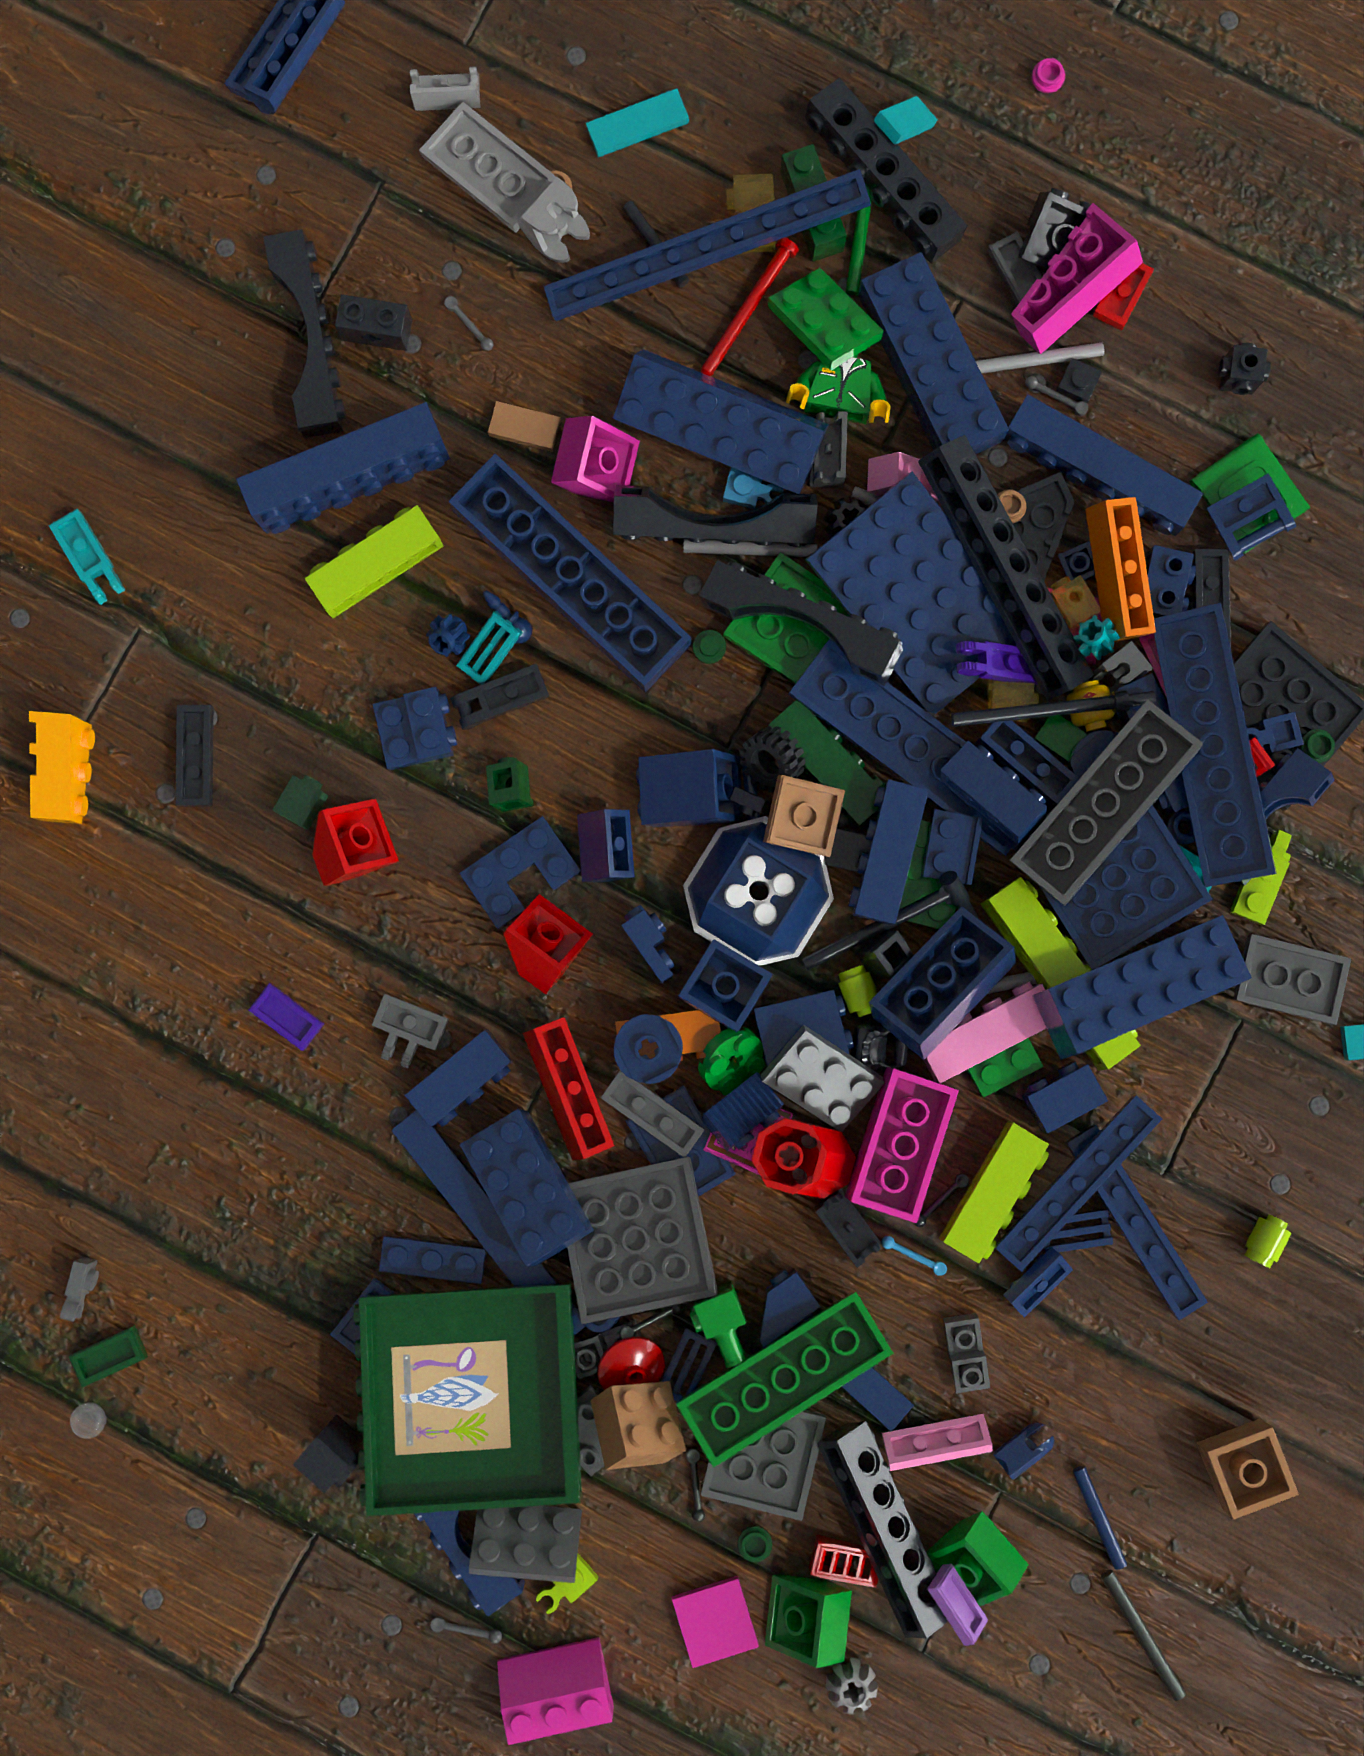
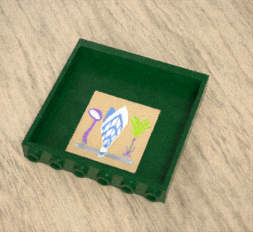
(468, 1399)

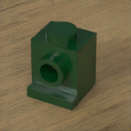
(499, 780)

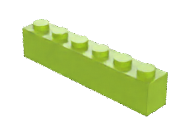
(1047, 954)

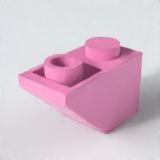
(891, 468)

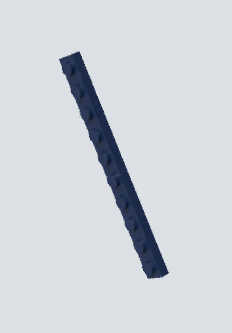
(708, 245)

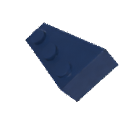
(994, 793)

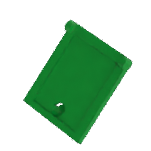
(1241, 467)

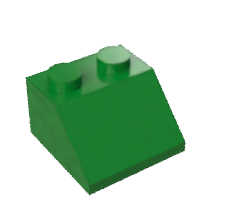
(981, 1557)
(808, 1619)

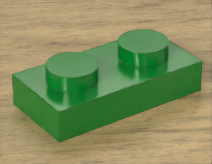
(1005, 1068)

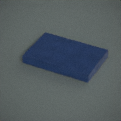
(707, 1168)

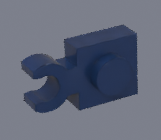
(1278, 733)

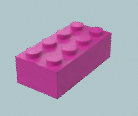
(901, 1144)

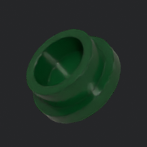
(709, 647)
(1318, 745)
(755, 1543)

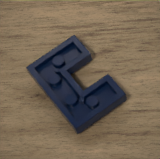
(532, 845)

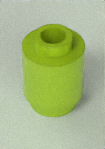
(857, 990)
(1267, 1240)

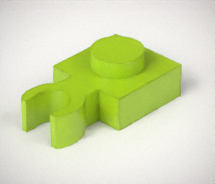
(584, 1578)

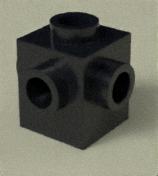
(1243, 369)

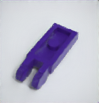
(995, 662)

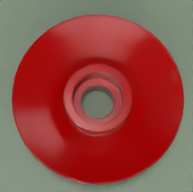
(628, 1357)

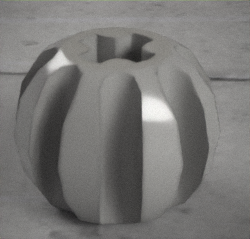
(855, 1697)

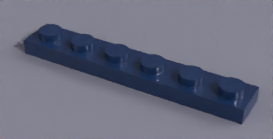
(1078, 1182)
(1145, 1236)

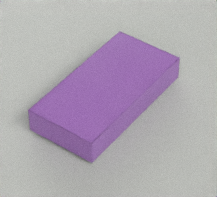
(957, 1604)

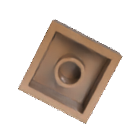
(637, 1425)
(1247, 1468)

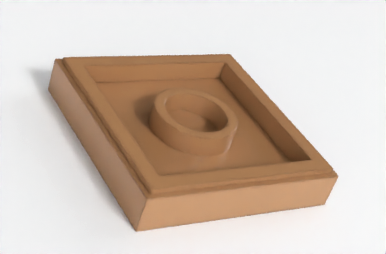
(804, 815)

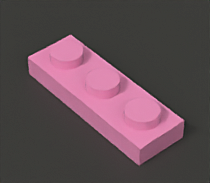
(937, 1442)

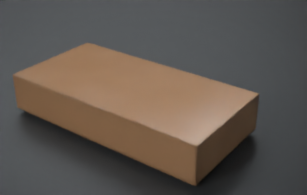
(524, 426)

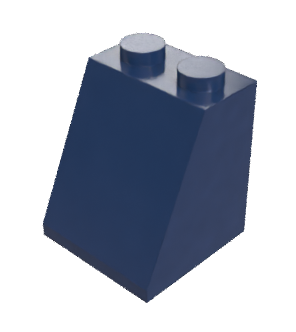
(689, 789)

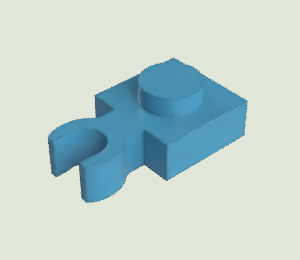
(746, 489)

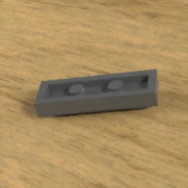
(653, 1114)

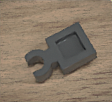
(81, 1281)

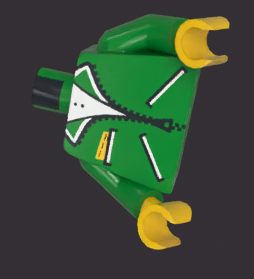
(844, 389)

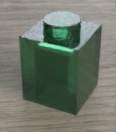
(301, 801)

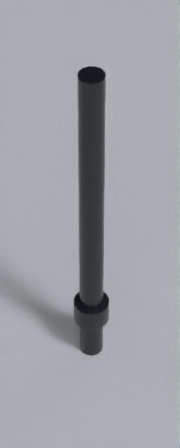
(1117, 701)

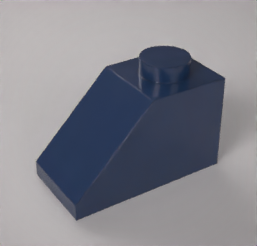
(785, 1305)

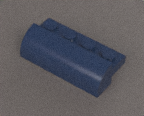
(282, 51)

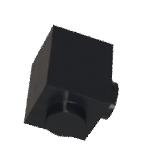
(884, 954)

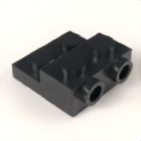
(1050, 226)

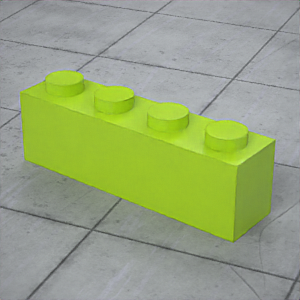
(374, 561)
(994, 1192)

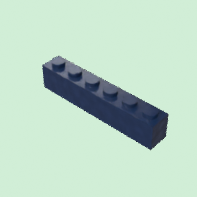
(1101, 465)

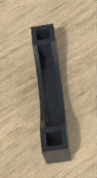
(315, 398)
(784, 519)
(739, 595)

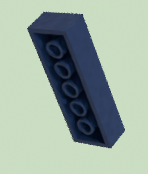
(931, 356)
(720, 421)
(344, 469)
(1141, 987)

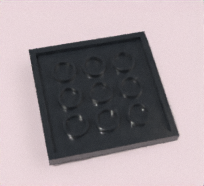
(1283, 678)

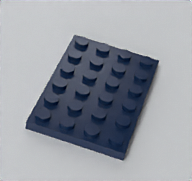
(912, 575)

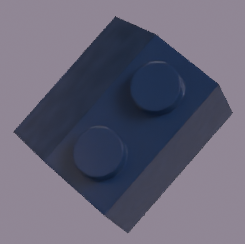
(725, 985)

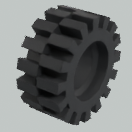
(780, 747)

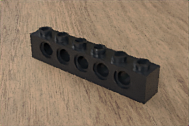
(839, 104)
(884, 1527)

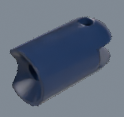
(1020, 1452)

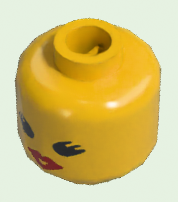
(1091, 720)

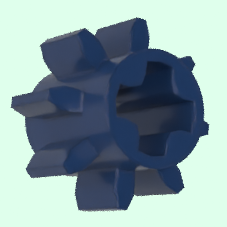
(448, 635)

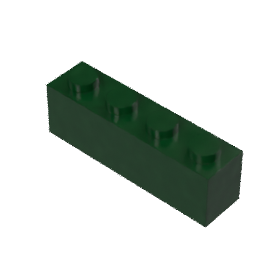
(829, 762)

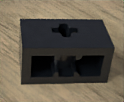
(373, 322)

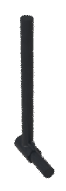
(949, 891)

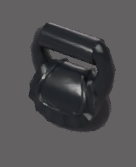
(871, 1048)

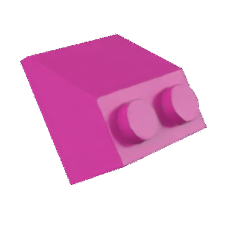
(594, 458)

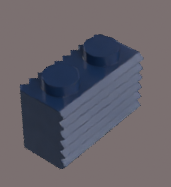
(742, 1112)

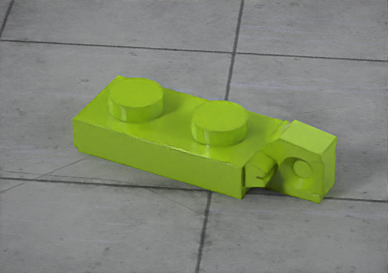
(1258, 895)

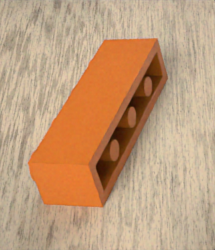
(1121, 567)

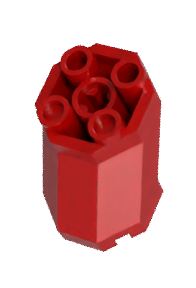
(803, 1158)

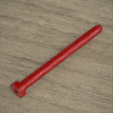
(786, 250)

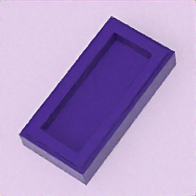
(286, 1016)

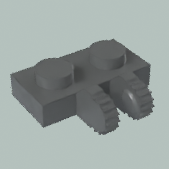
(410, 1023)

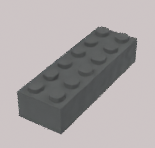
(1106, 802)

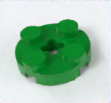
(727, 1075)

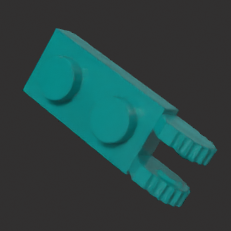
(85, 553)

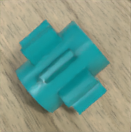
(1096, 637)

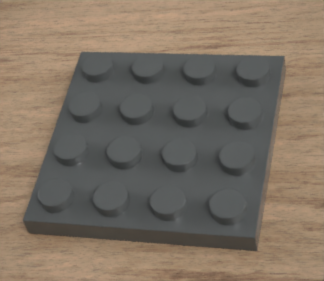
(644, 1244)

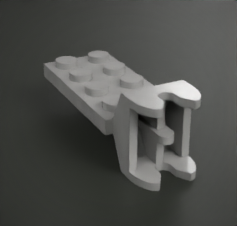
(506, 181)

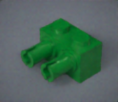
(719, 1319)

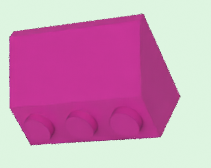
(554, 1691)

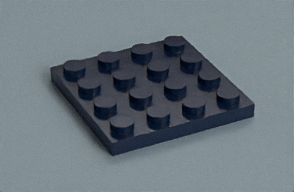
(1132, 893)

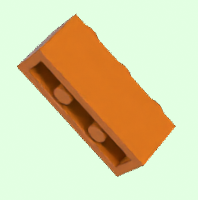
(694, 1028)

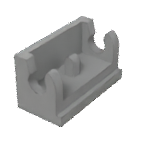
(445, 91)

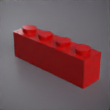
(568, 1089)

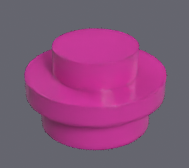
(1048, 75)

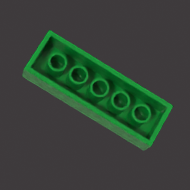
(783, 1378)

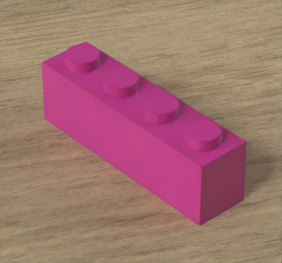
(1077, 279)

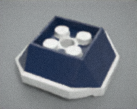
(753, 928)

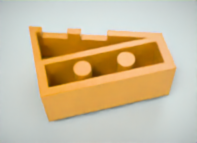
(61, 767)

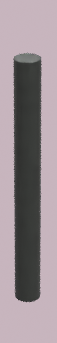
(1143, 1635)

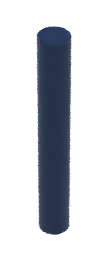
(1099, 1517)

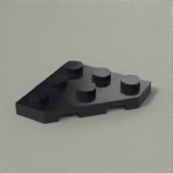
(1044, 519)

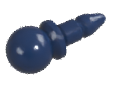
(518, 622)

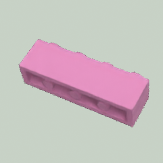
(987, 1033)

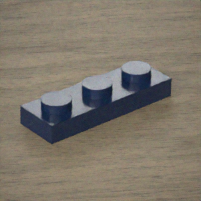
(432, 1259)

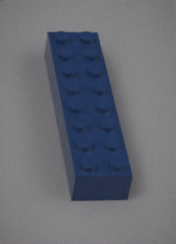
(570, 573)

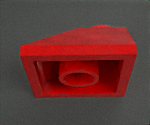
(351, 842)
(544, 943)

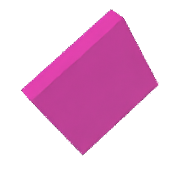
(715, 1621)

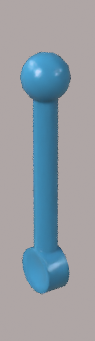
(938, 1267)

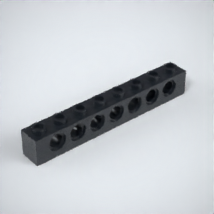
(1005, 567)

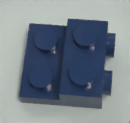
(415, 728)
(646, 935)

